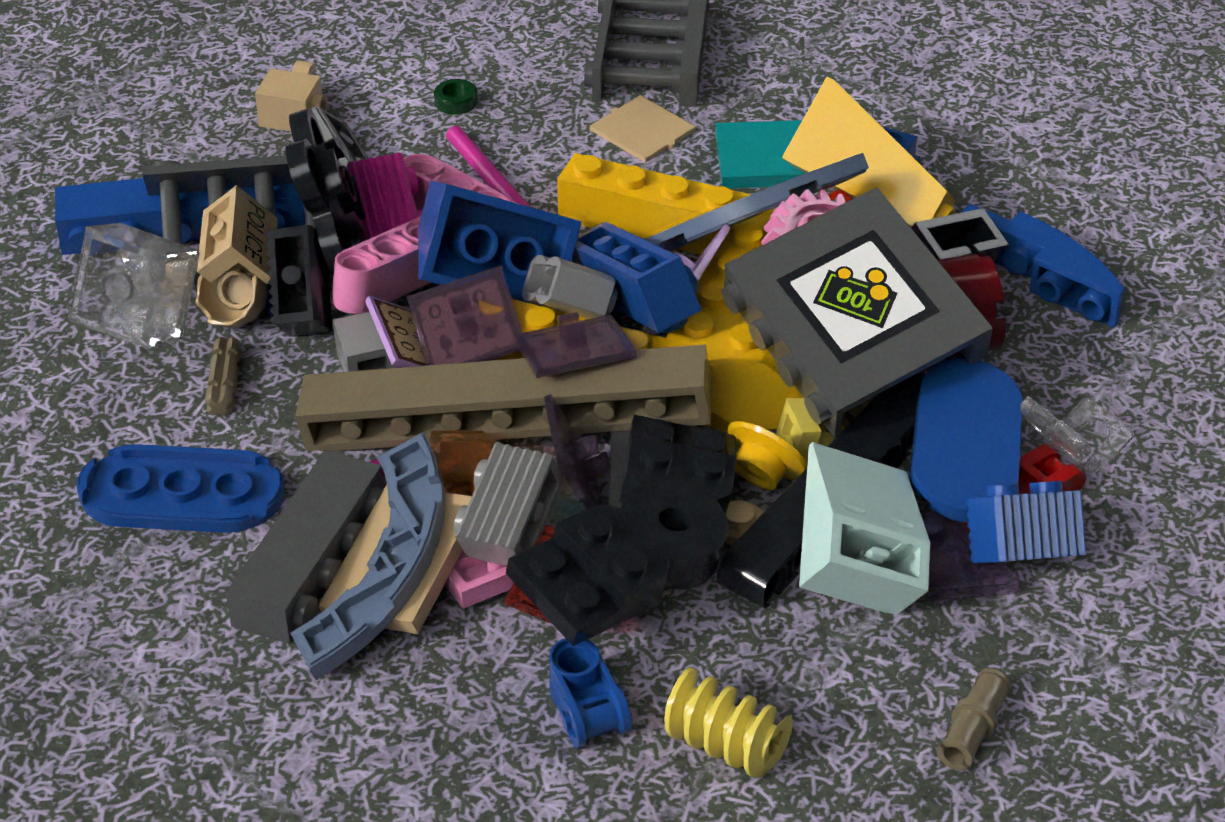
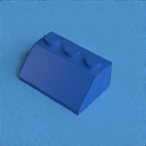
(476, 232)

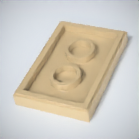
(355, 566)

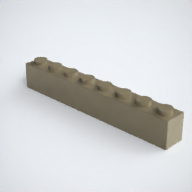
(501, 399)

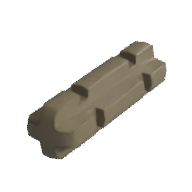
(223, 376)

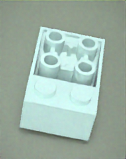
(862, 532)

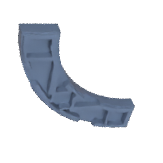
(759, 202)
(395, 566)

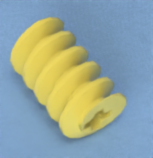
(724, 727)

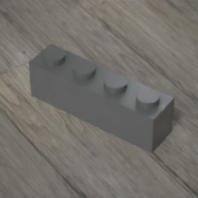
(304, 547)

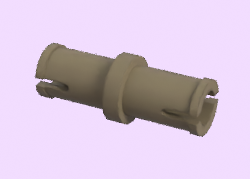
(974, 719)

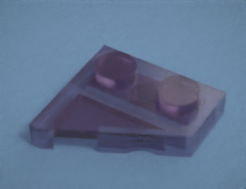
(951, 569)

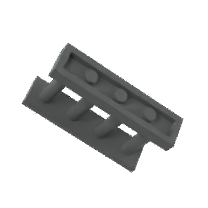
(686, 52)
(171, 178)

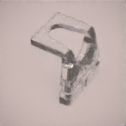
(1065, 437)

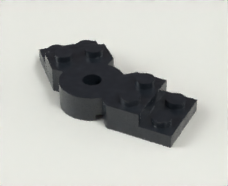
(617, 560)

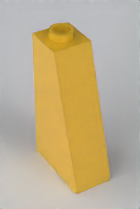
(841, 129)

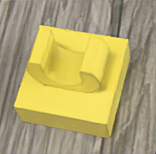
(800, 429)

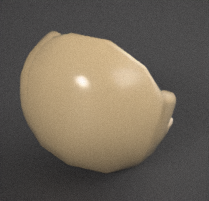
(232, 298)

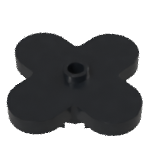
(324, 185)

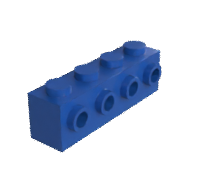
(649, 280)

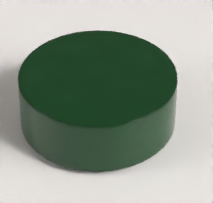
(455, 96)

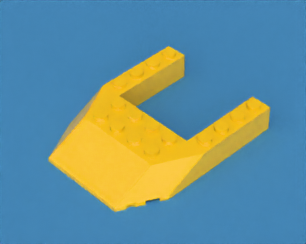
(644, 204)

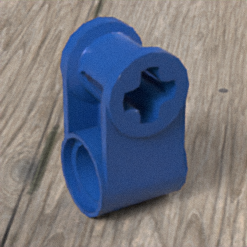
(586, 692)

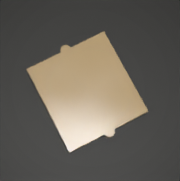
(642, 128)

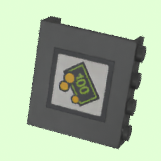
(852, 306)

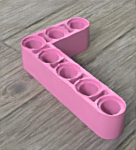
(389, 262)

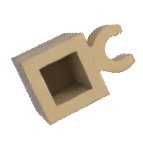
(288, 93)

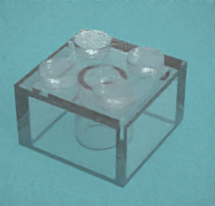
(133, 285)

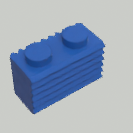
(1026, 525)

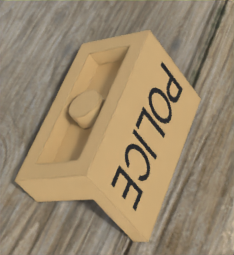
(234, 234)

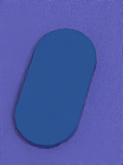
(965, 434)
(181, 488)

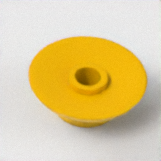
(764, 456)

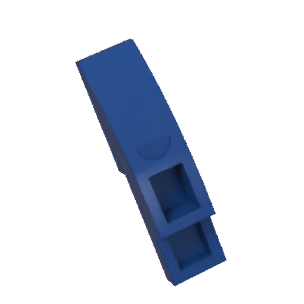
(1059, 268)

